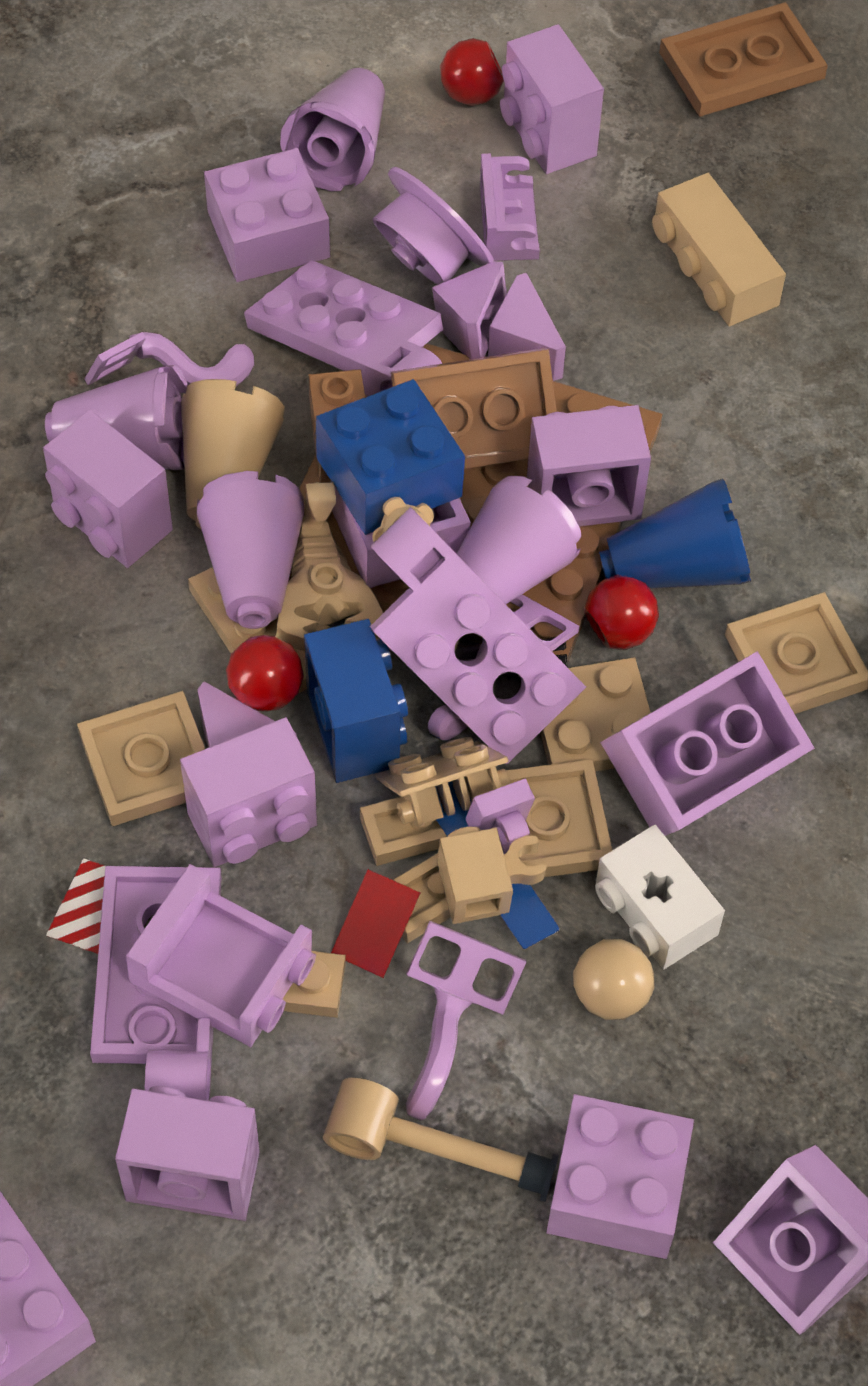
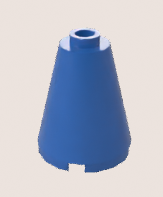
(682, 544)

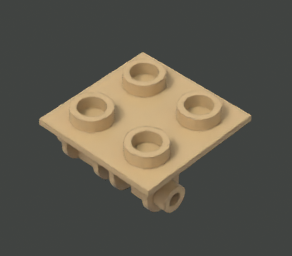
(459, 759)

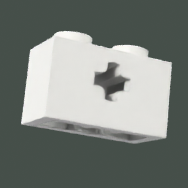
(655, 870)

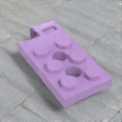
(347, 324)
(452, 601)
(129, 1021)

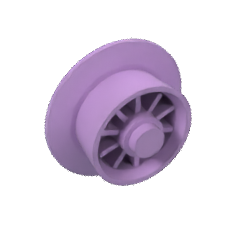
(428, 231)

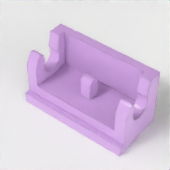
(508, 209)

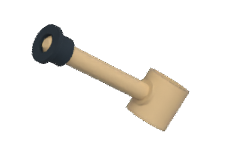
(366, 1120)

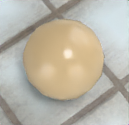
(613, 979)

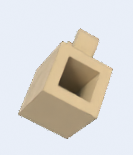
(480, 875)

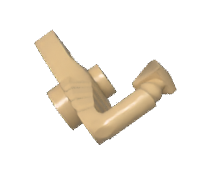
(321, 581)

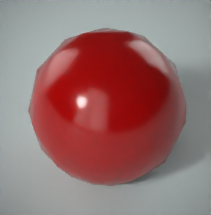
(471, 72)
(622, 612)
(264, 673)

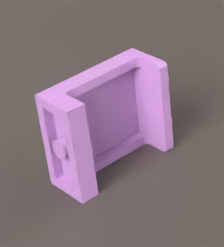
(219, 959)

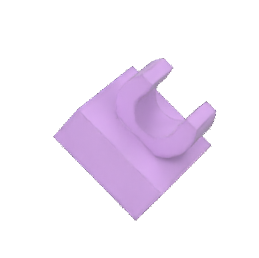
(503, 809)

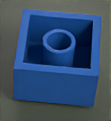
(388, 450)
(354, 699)

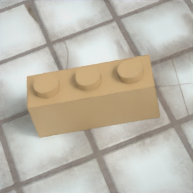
(718, 249)

